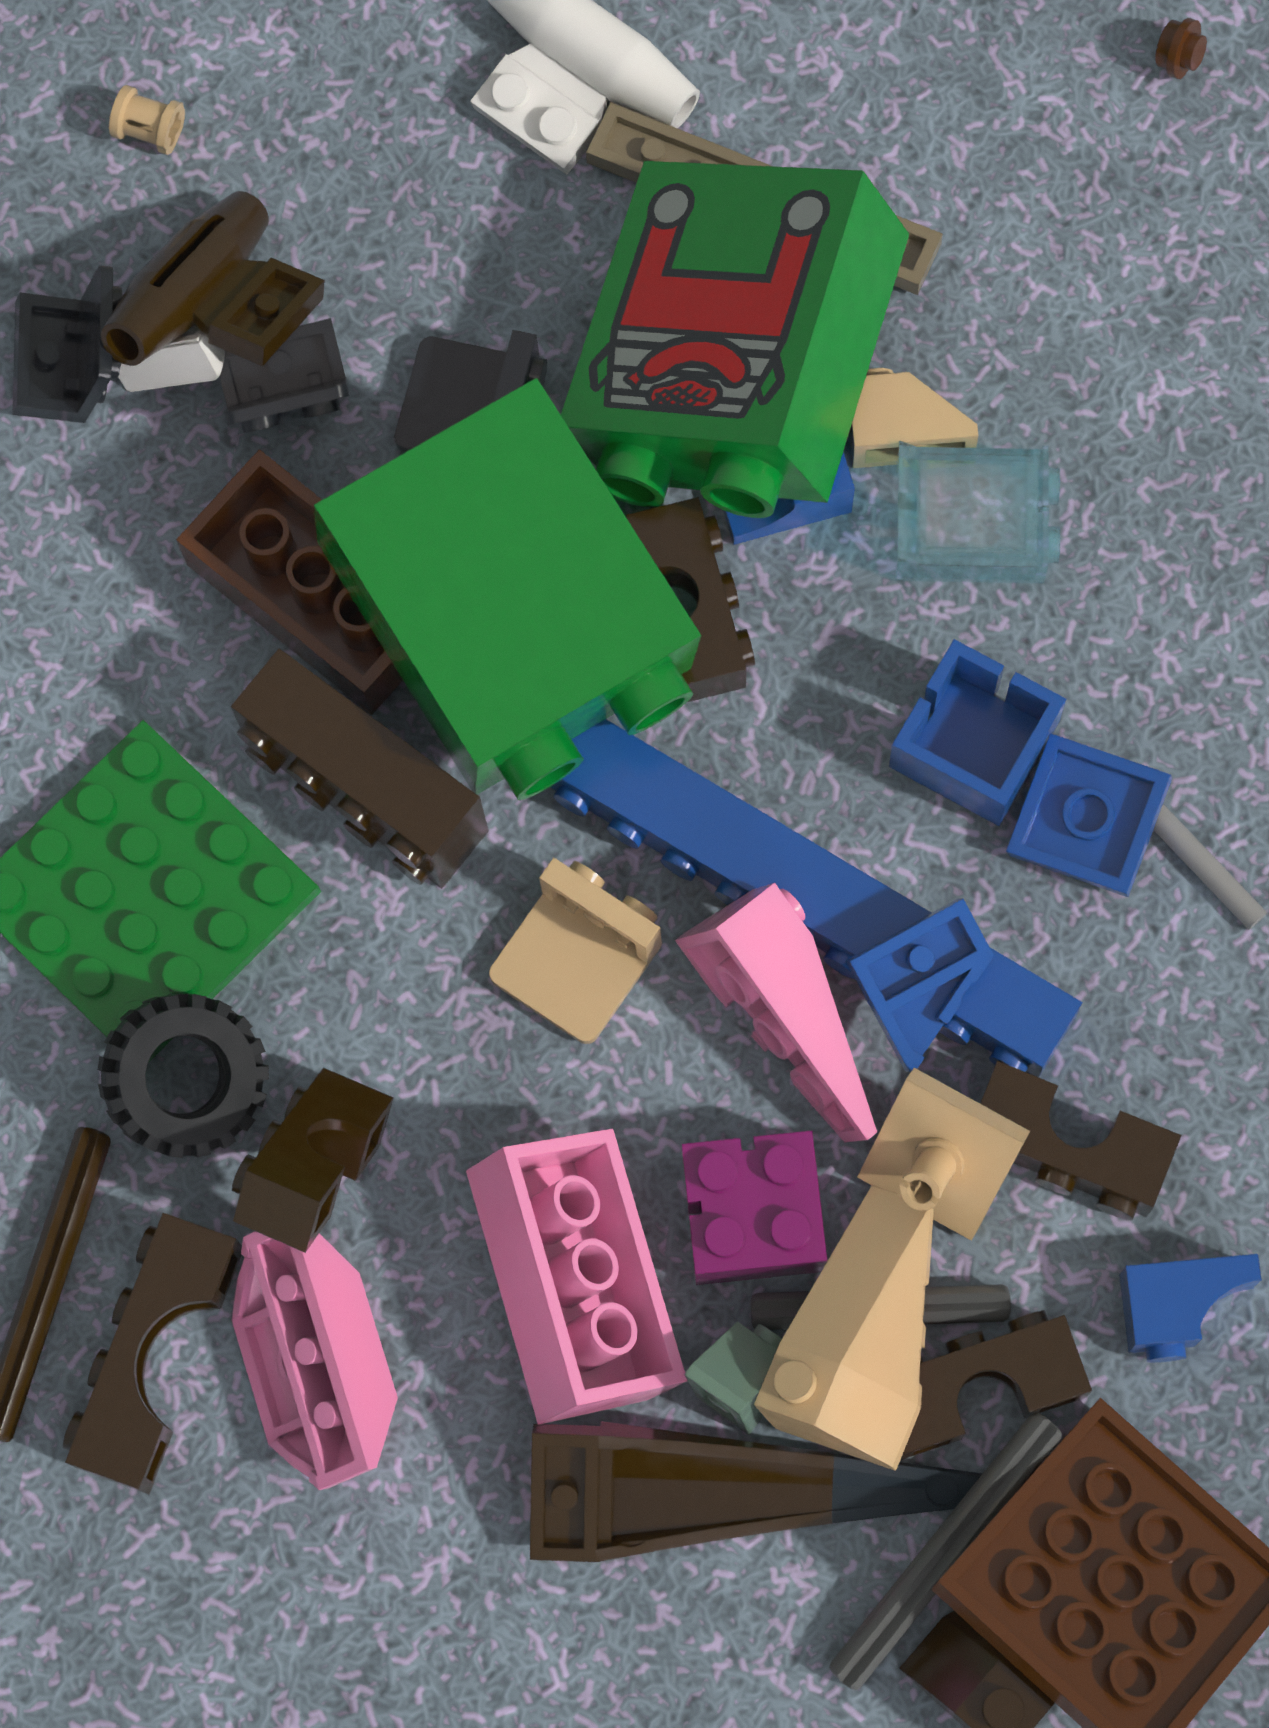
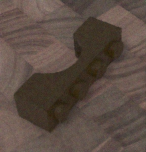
(180, 1273)

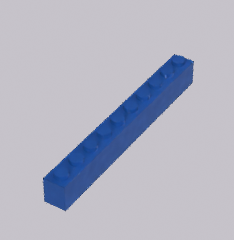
(846, 910)

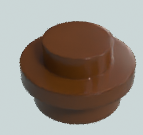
(1180, 47)

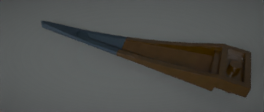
(653, 1489)

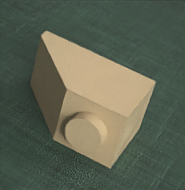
(904, 410)

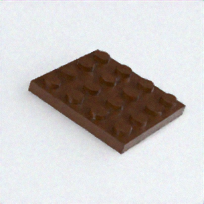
(1115, 1581)

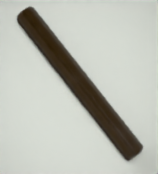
(48, 1272)

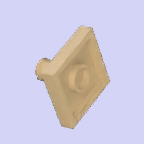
(943, 1153)

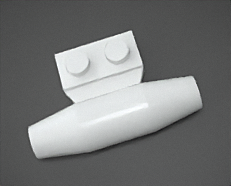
(575, 63)

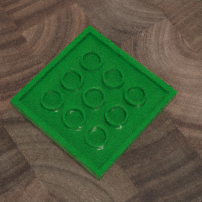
(144, 885)

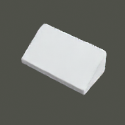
(181, 362)

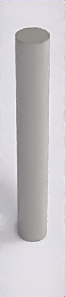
(1208, 869)

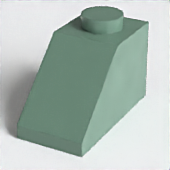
(733, 1373)

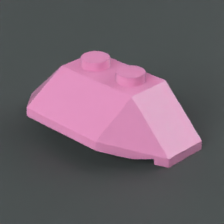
(313, 1358)

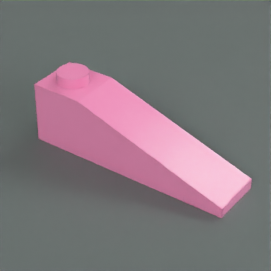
(771, 967)

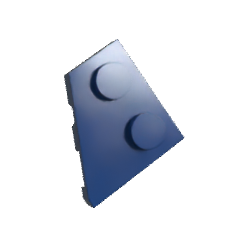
(920, 977)

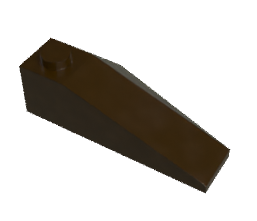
(974, 1679)

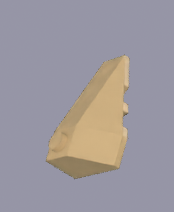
(856, 1343)

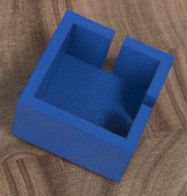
(975, 743)

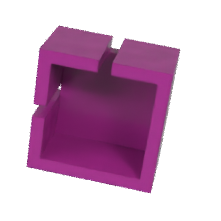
(756, 1208)

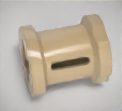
(146, 119)

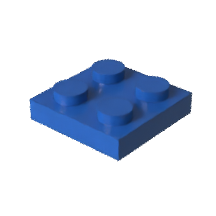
(1089, 815)

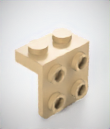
(577, 951)

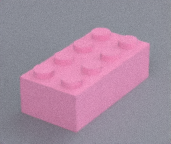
(575, 1275)

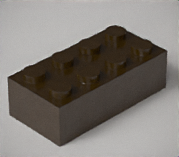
(359, 770)

